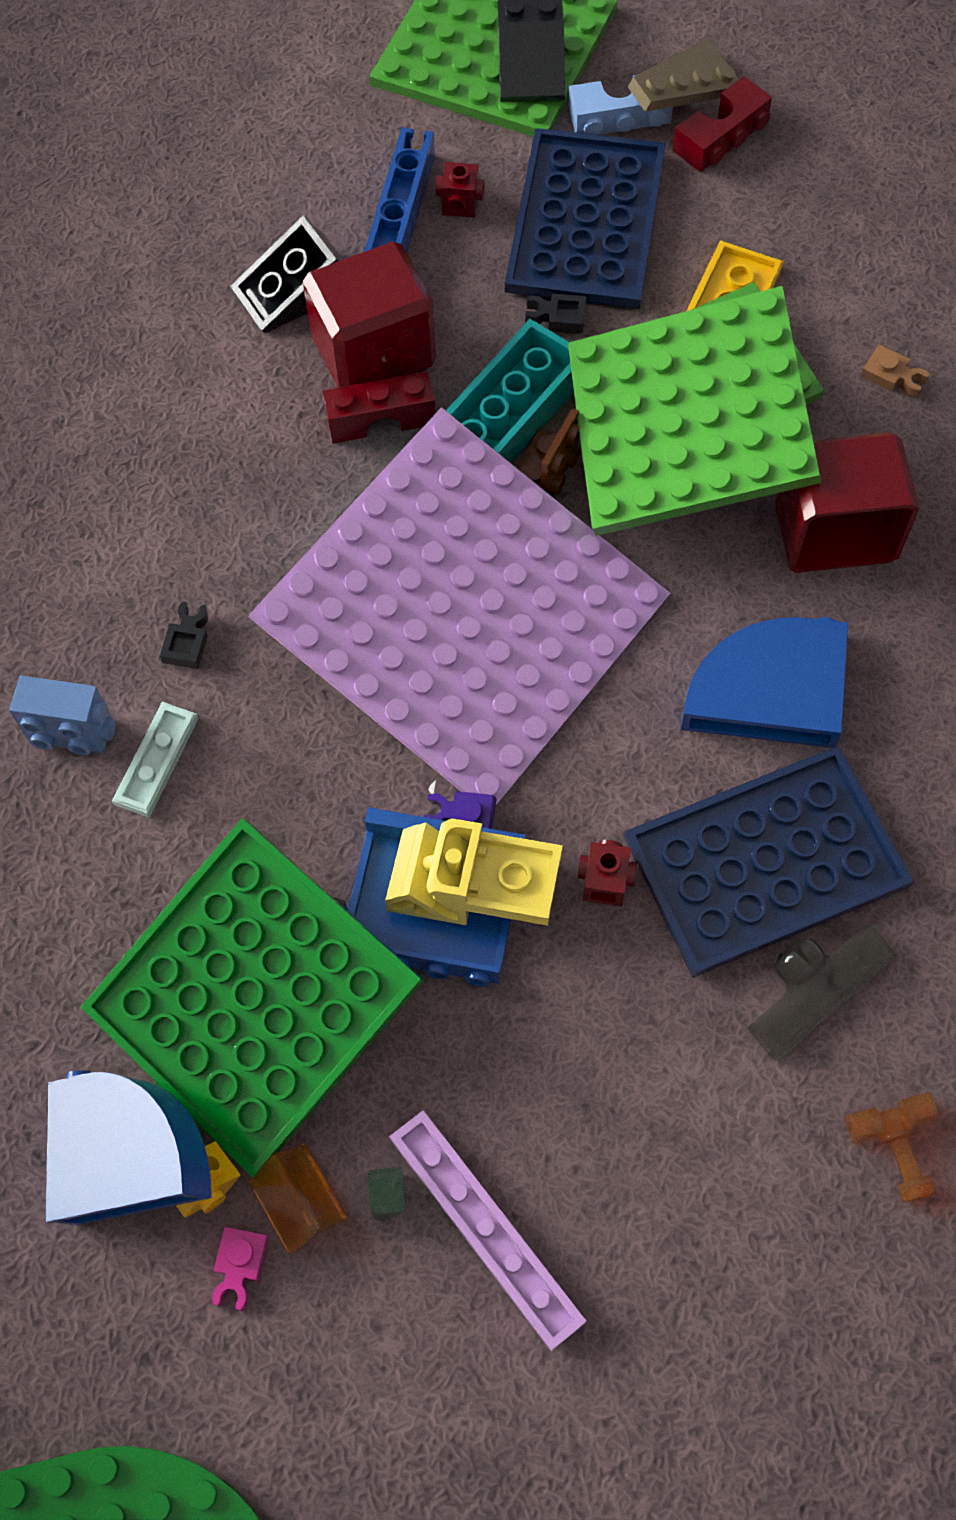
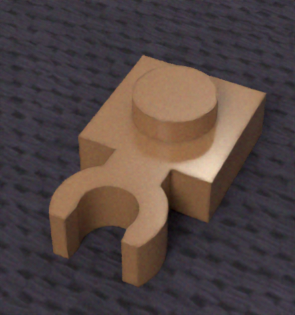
(891, 368)

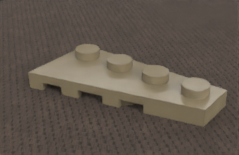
(684, 79)

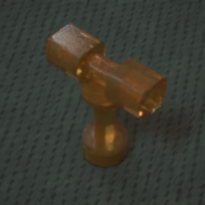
(895, 1127)

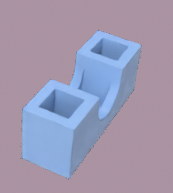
(598, 113)

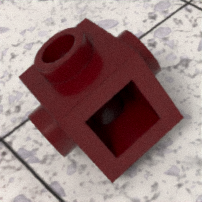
(460, 189)
(606, 872)

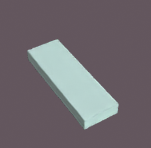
(155, 759)

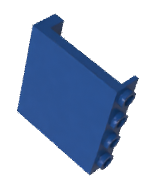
(423, 943)

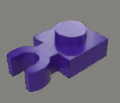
(466, 807)

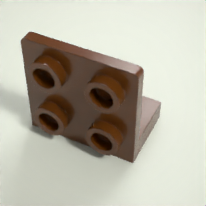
(552, 454)

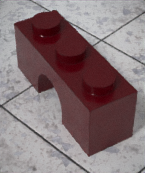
(706, 140)
(357, 406)

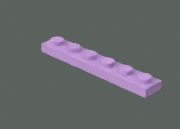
(488, 1231)

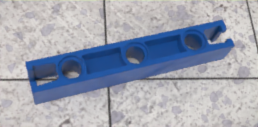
(402, 191)

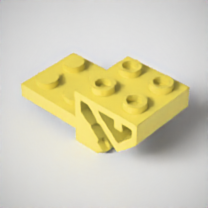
(474, 871)

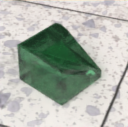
(386, 1192)

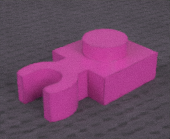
(239, 1259)

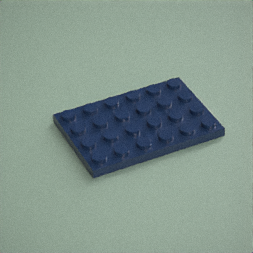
(586, 217)
(766, 860)

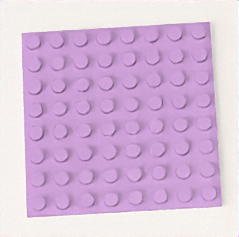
(461, 608)

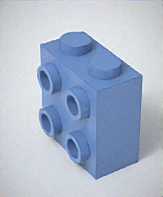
(62, 715)

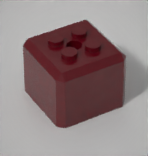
(371, 316)
(857, 510)

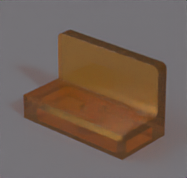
(296, 1197)

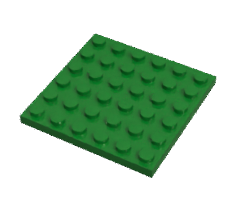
(251, 996)

